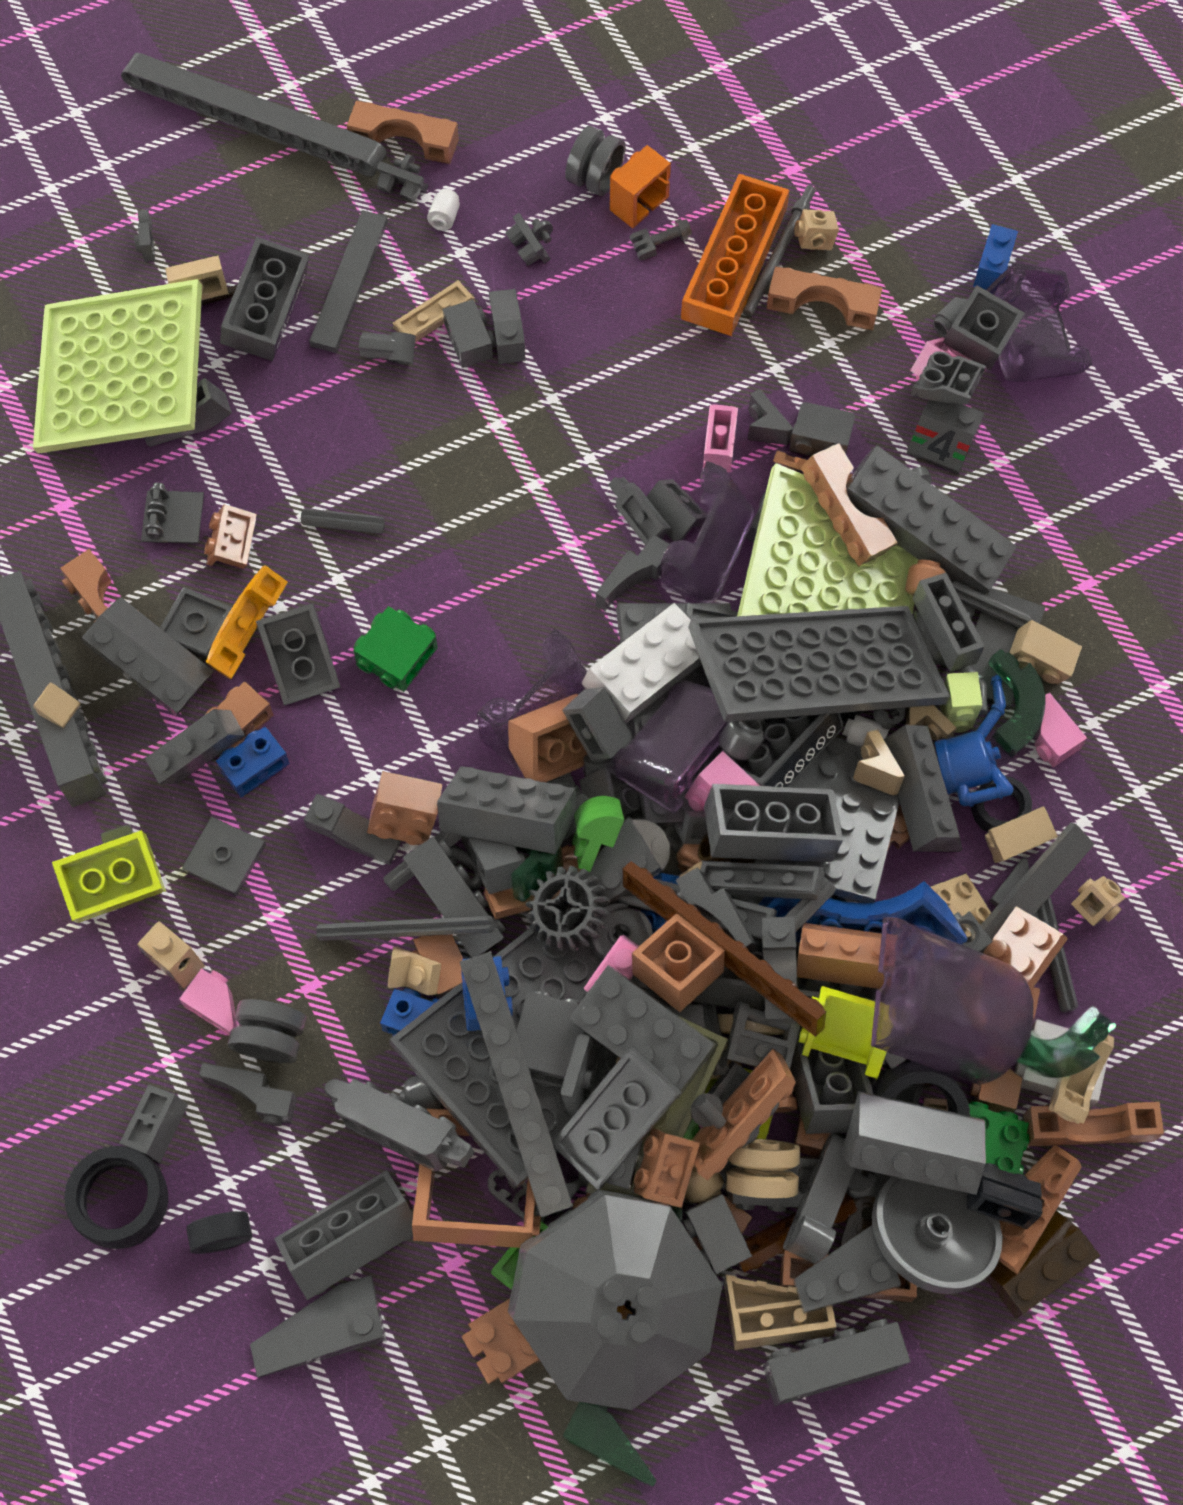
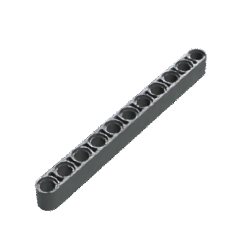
(254, 114)

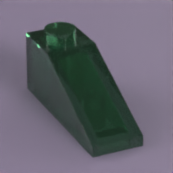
(602, 1437)

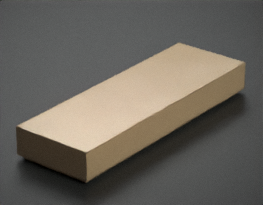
(429, 314)

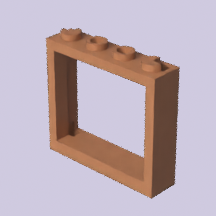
(461, 1232)

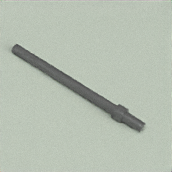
(779, 251)

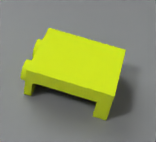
(846, 1030)

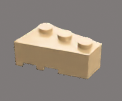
(771, 1314)

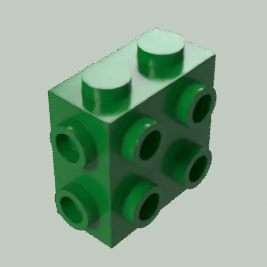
(395, 648)
(1004, 1137)

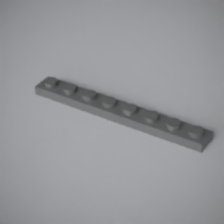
(516, 1084)

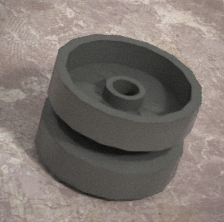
(594, 160)
(267, 1031)

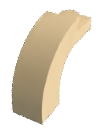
(1074, 1092)

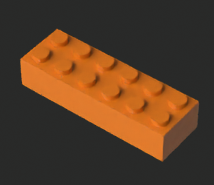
(734, 254)

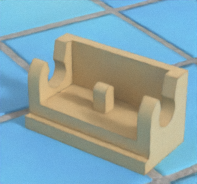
(1020, 834)

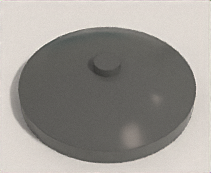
(934, 1236)

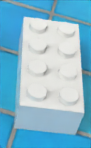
(646, 663)

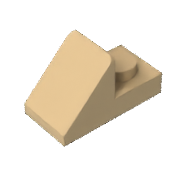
(930, 716)
(878, 765)
(413, 971)

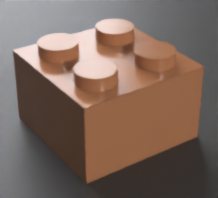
(404, 808)
(678, 962)

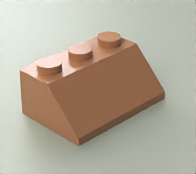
(545, 742)
(840, 956)

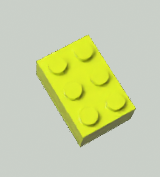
(108, 876)

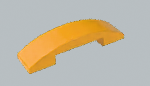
(241, 623)

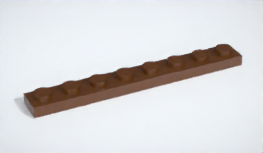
(738, 959)

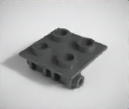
(172, 516)

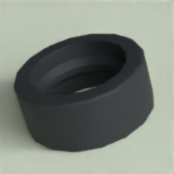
(1020, 793)
(219, 1232)

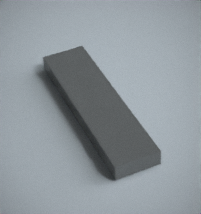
(764, 879)

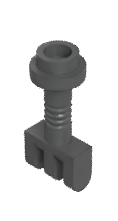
(645, 244)

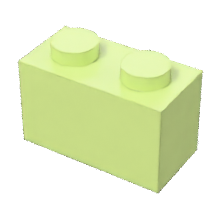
(964, 700)

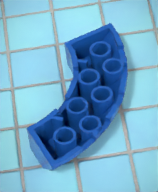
(917, 906)

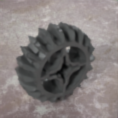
(568, 884)

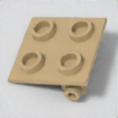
(963, 897)

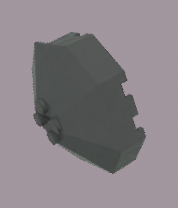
(586, 1268)

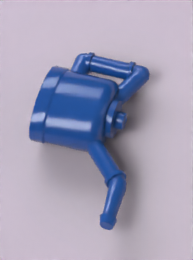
(971, 761)

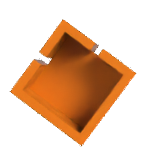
(641, 178)

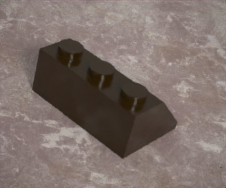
(1053, 1261)

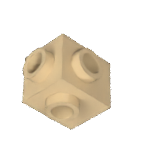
(816, 229)
(1098, 900)

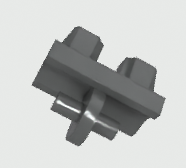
(412, 183)
(533, 250)

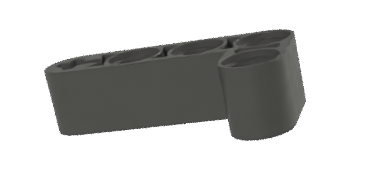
(811, 1228)

